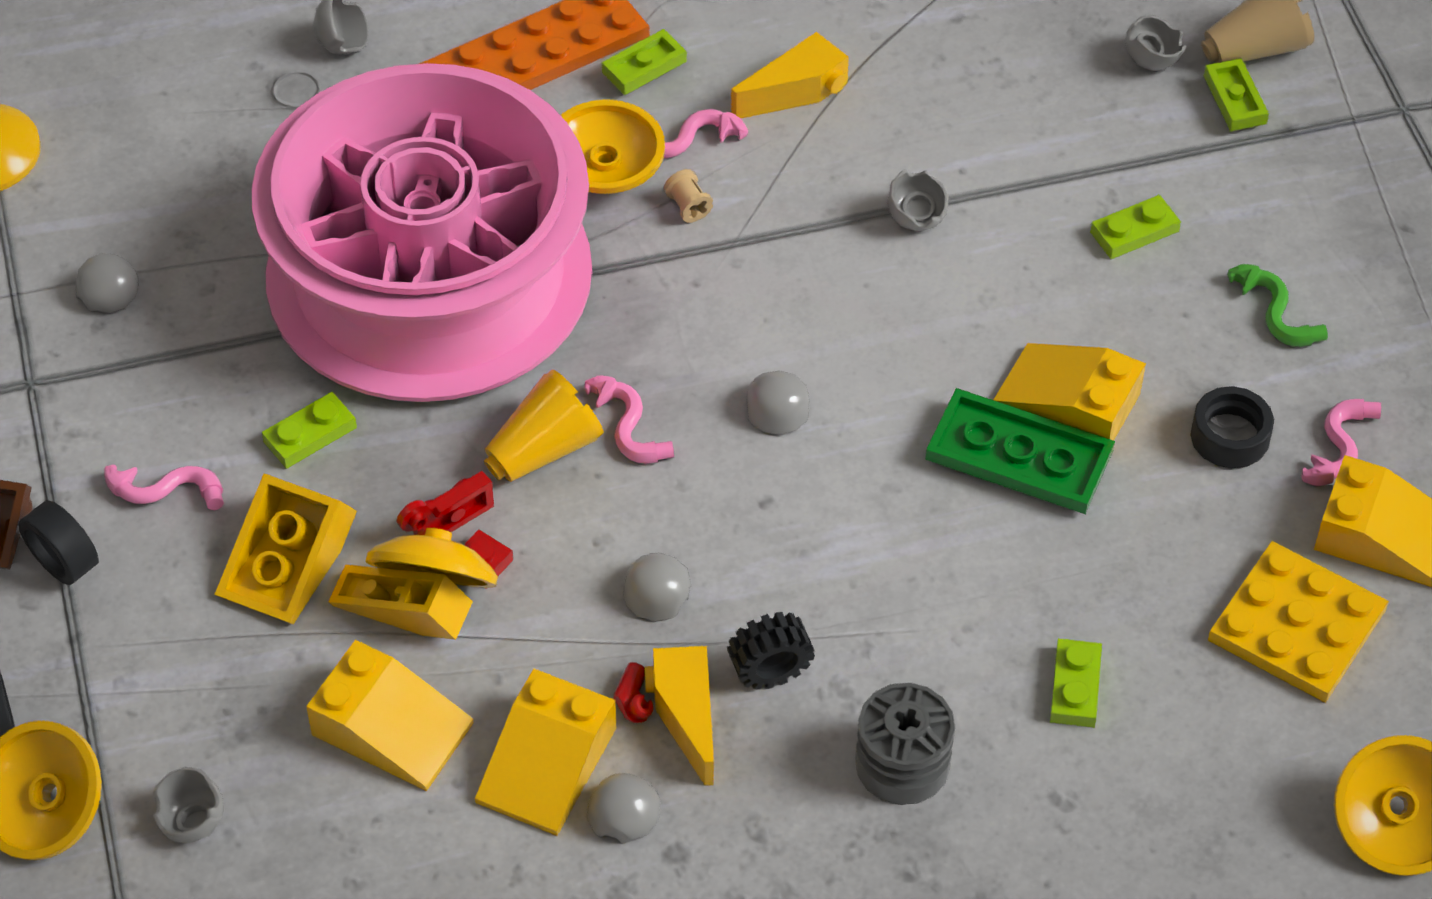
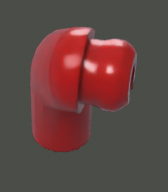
(628, 694)

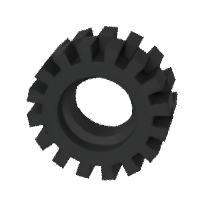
(770, 650)

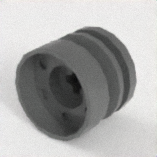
(904, 743)

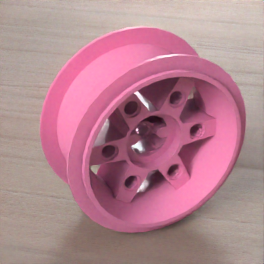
(401, 228)

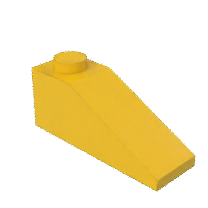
(793, 79)
(404, 599)
(683, 702)

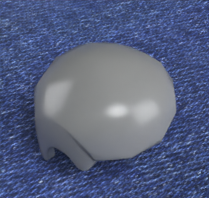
(340, 26)
(1154, 43)
(917, 200)
(106, 283)
(777, 402)
(656, 586)
(187, 805)
(623, 807)

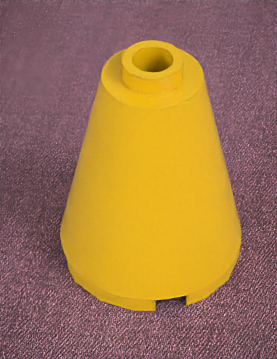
(542, 429)

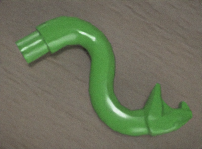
(1253, 276)

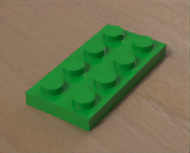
(1020, 450)

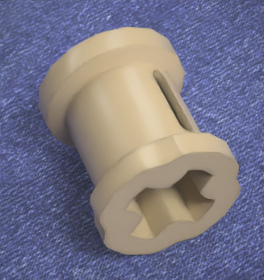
(688, 195)

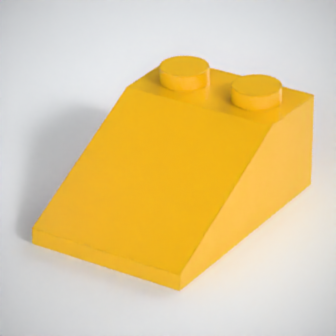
(1075, 386)
(1378, 522)
(284, 548)
(387, 716)
(547, 751)

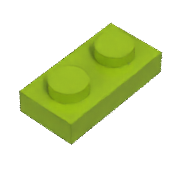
(644, 61)
(1236, 94)
(1135, 226)
(309, 430)
(1076, 683)

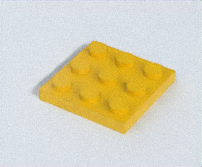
(1298, 621)

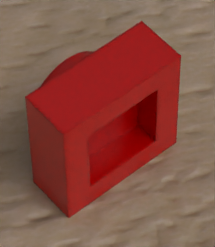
(491, 550)

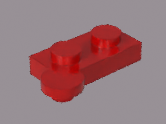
(451, 509)

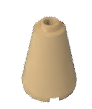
(1258, 31)

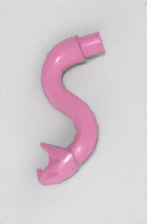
(727, 123)
(608, 389)
(1325, 471)
(121, 485)

